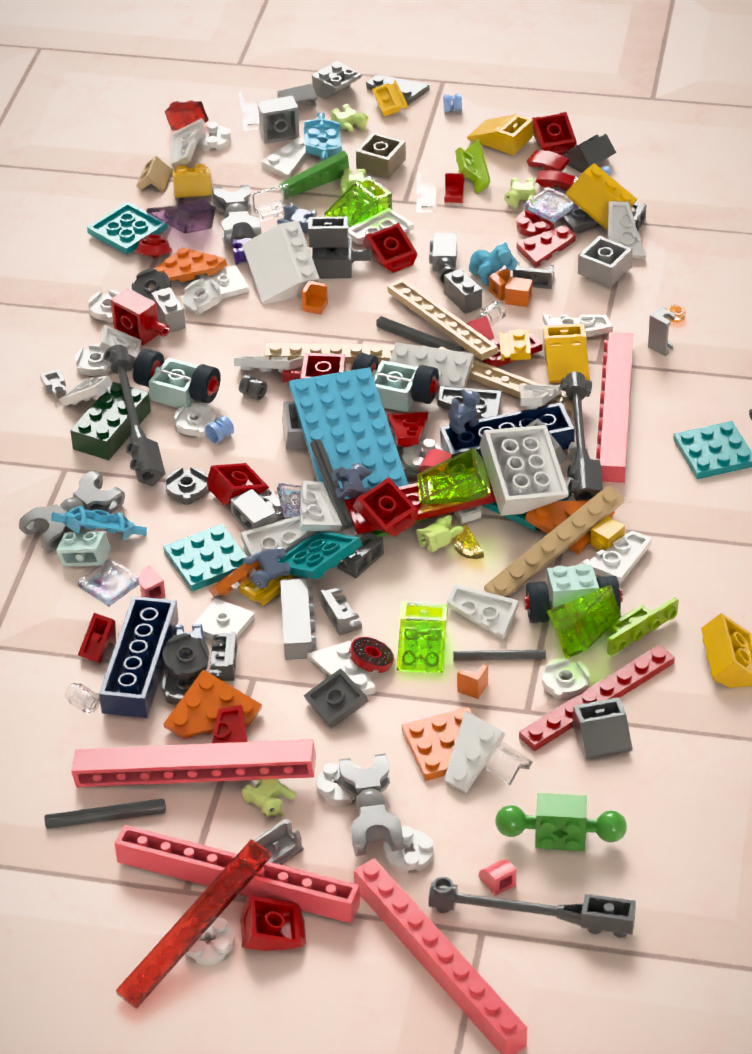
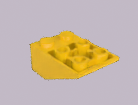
(504, 133)
(192, 181)
(565, 351)

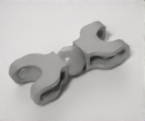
(235, 208)
(87, 495)
(373, 819)

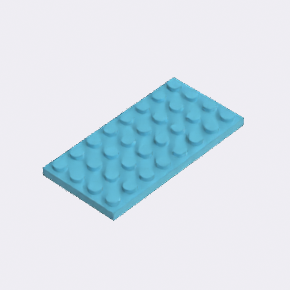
(350, 423)

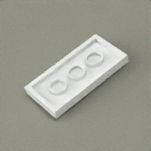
(452, 365)

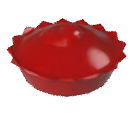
(154, 246)

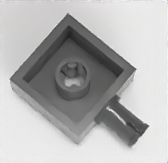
(337, 262)

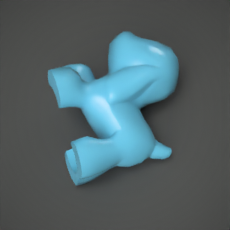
(487, 263)

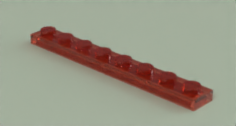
(193, 924)

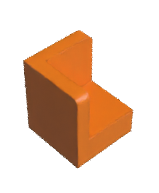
(497, 283)
(518, 291)
(314, 297)
(472, 683)

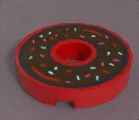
(371, 654)

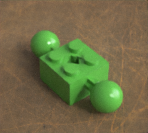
(561, 822)

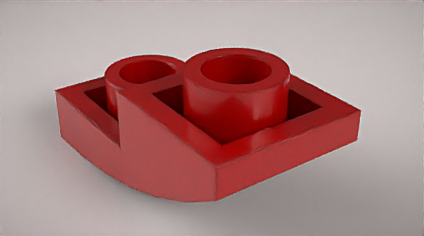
(548, 160)
(549, 178)

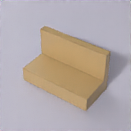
(156, 173)

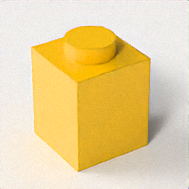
(606, 533)

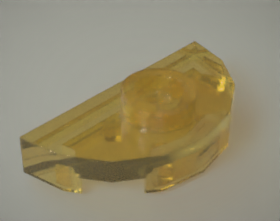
(467, 545)

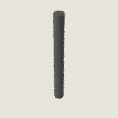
(499, 654)

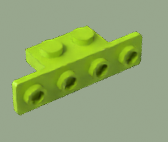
(473, 165)
(639, 623)

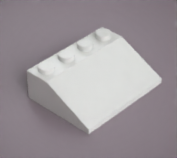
(280, 262)
(522, 468)

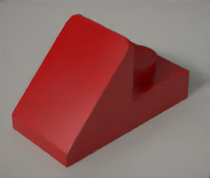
(454, 187)
(98, 635)

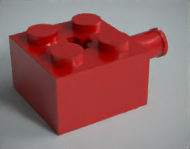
(137, 316)
(316, 365)

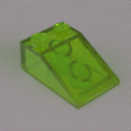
(454, 480)

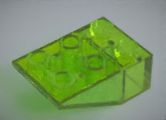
(361, 201)
(584, 620)
(422, 637)

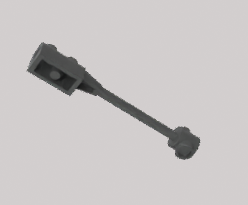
(144, 451)
(584, 471)
(595, 913)

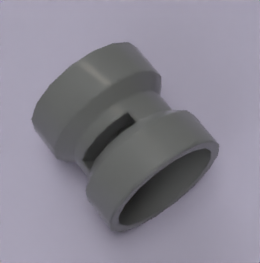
(445, 266)
(252, 387)

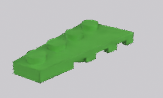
(319, 174)

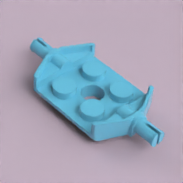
(322, 137)
(98, 519)

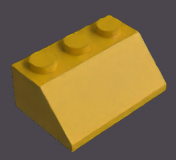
(595, 190)
(728, 651)

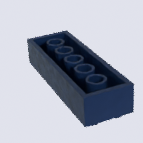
(551, 415)
(137, 657)

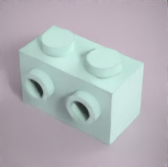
(83, 549)

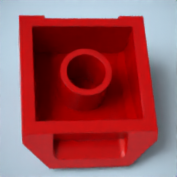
(554, 133)
(391, 248)
(232, 480)
(387, 508)
(271, 925)

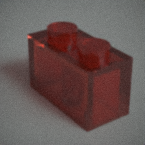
(184, 113)

